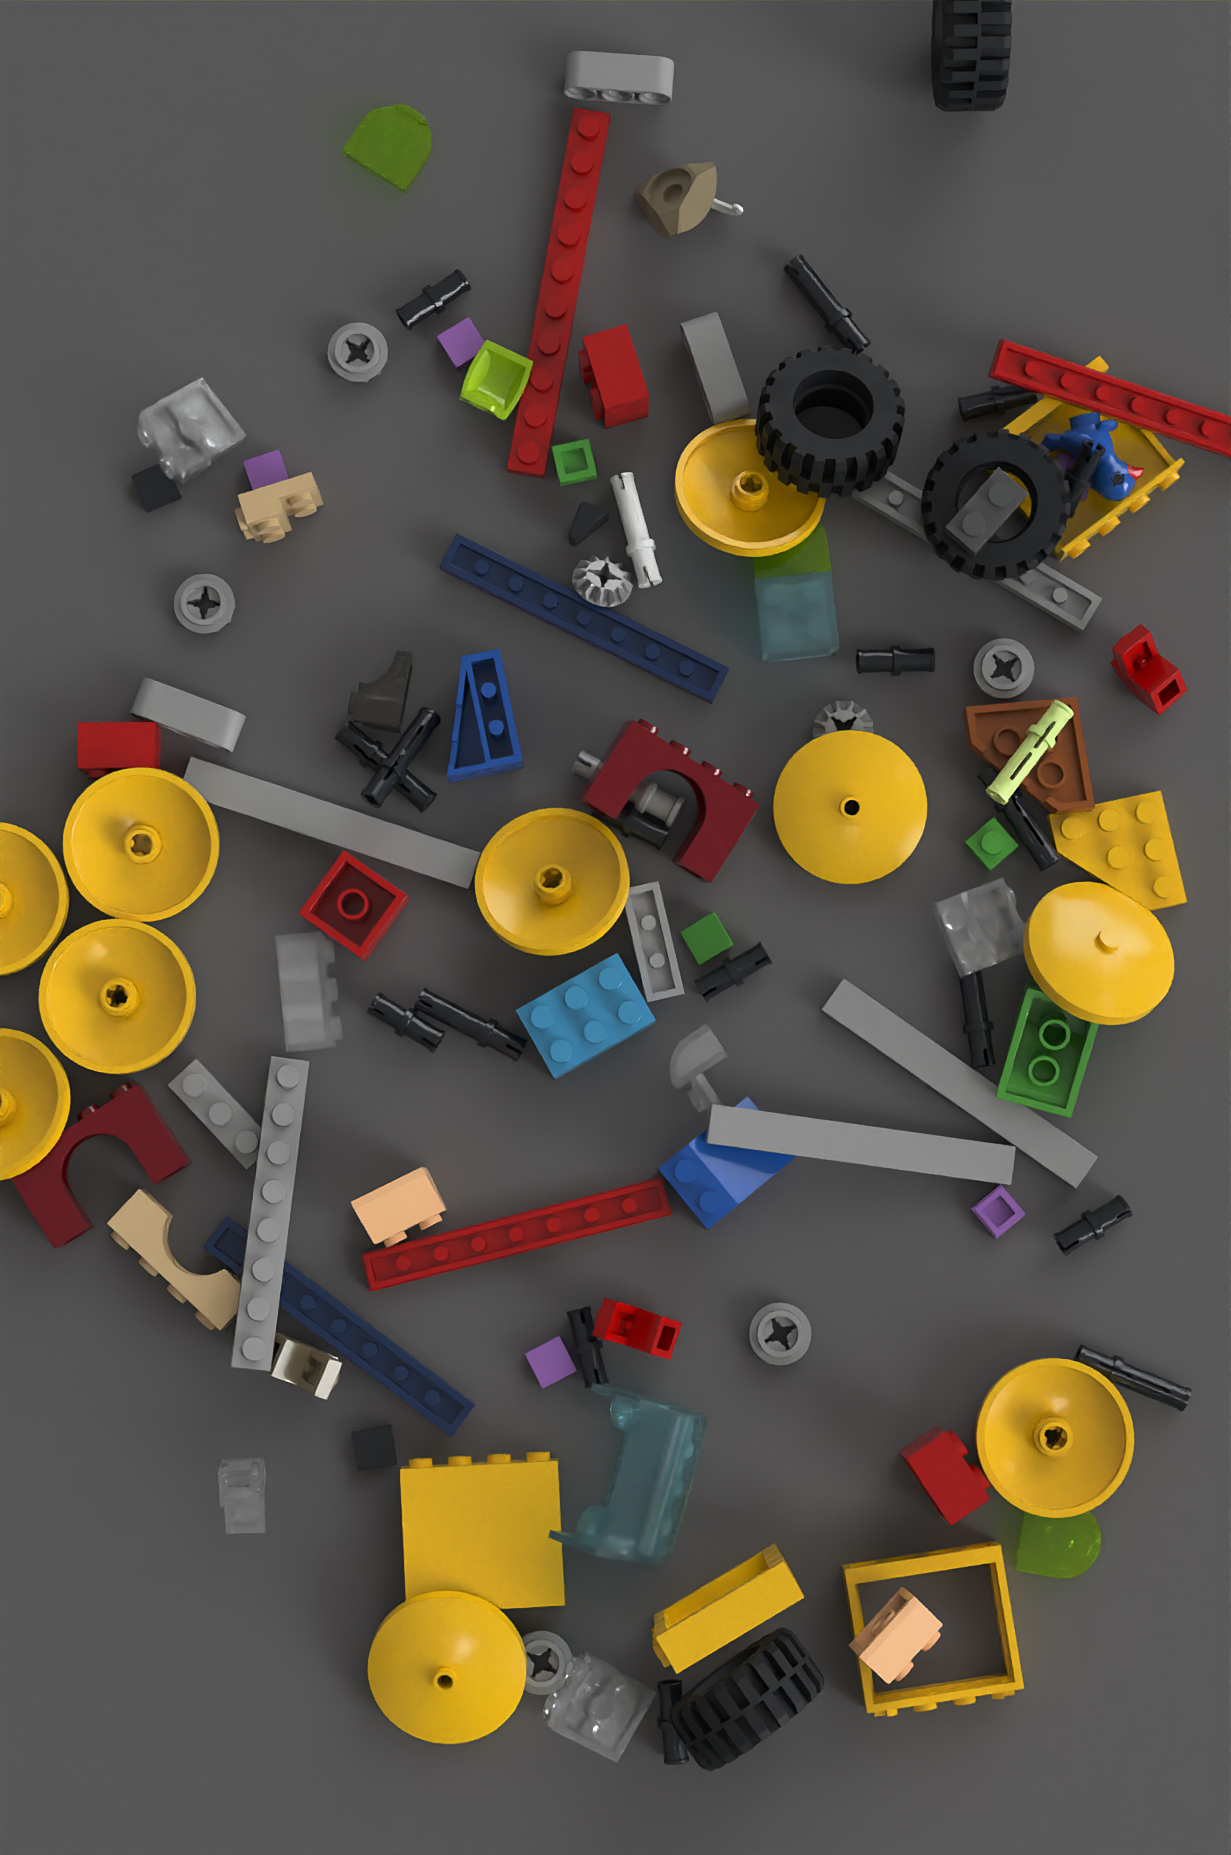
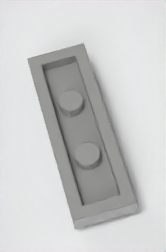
(652, 942)
(219, 1112)

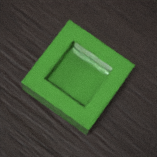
(574, 462)
(991, 844)

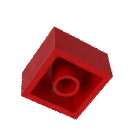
(615, 377)
(354, 906)
(945, 1475)

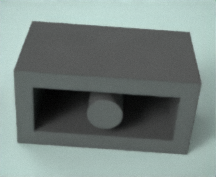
(985, 512)

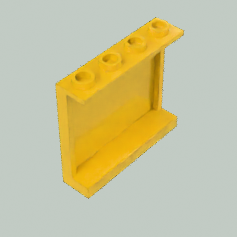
(1130, 445)
(484, 1529)

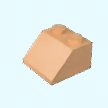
(400, 1206)
(897, 1636)

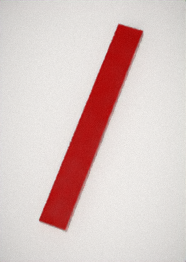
(1112, 397)
(516, 1234)

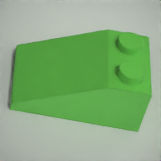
(1045, 1054)

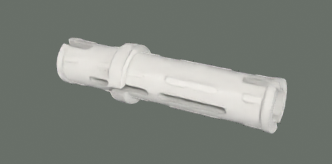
(639, 545)

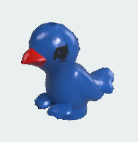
(1112, 476)

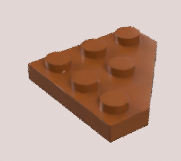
(1060, 775)

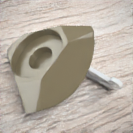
(681, 198)

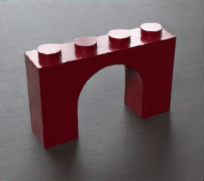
(721, 808)
(129, 1117)

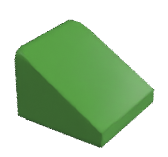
(706, 938)

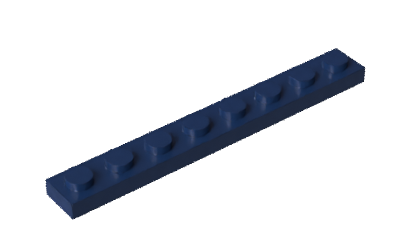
(584, 620)
(352, 1336)

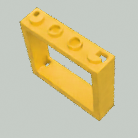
(724, 1609)
(959, 1691)

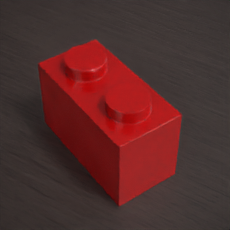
(117, 746)

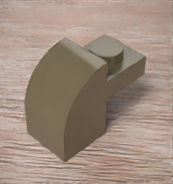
(304, 1365)

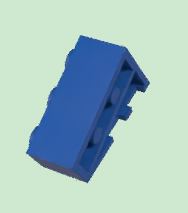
(484, 721)

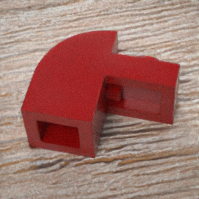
(1147, 672)
(636, 1328)

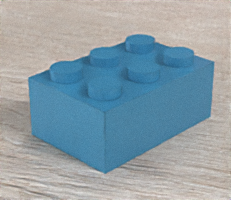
(586, 1016)

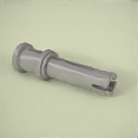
(645, 796)

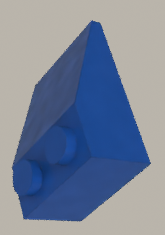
(719, 1177)

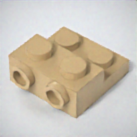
(267, 509)

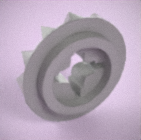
(357, 335)
(588, 584)
(192, 591)
(1005, 651)
(841, 712)
(798, 1338)
(546, 1680)

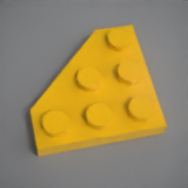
(1124, 847)

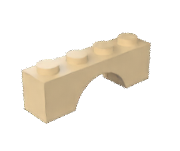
(145, 1227)

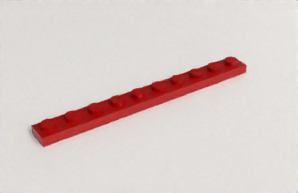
(559, 292)

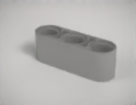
(618, 78)
(715, 368)
(188, 715)

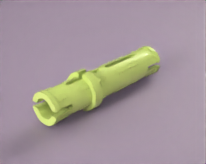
(1055, 719)

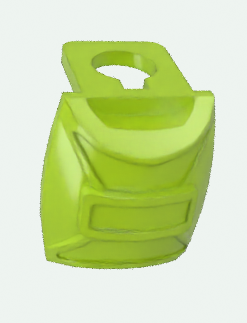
(496, 380)

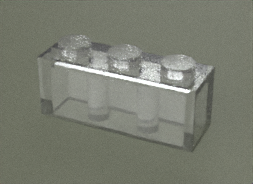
(307, 992)

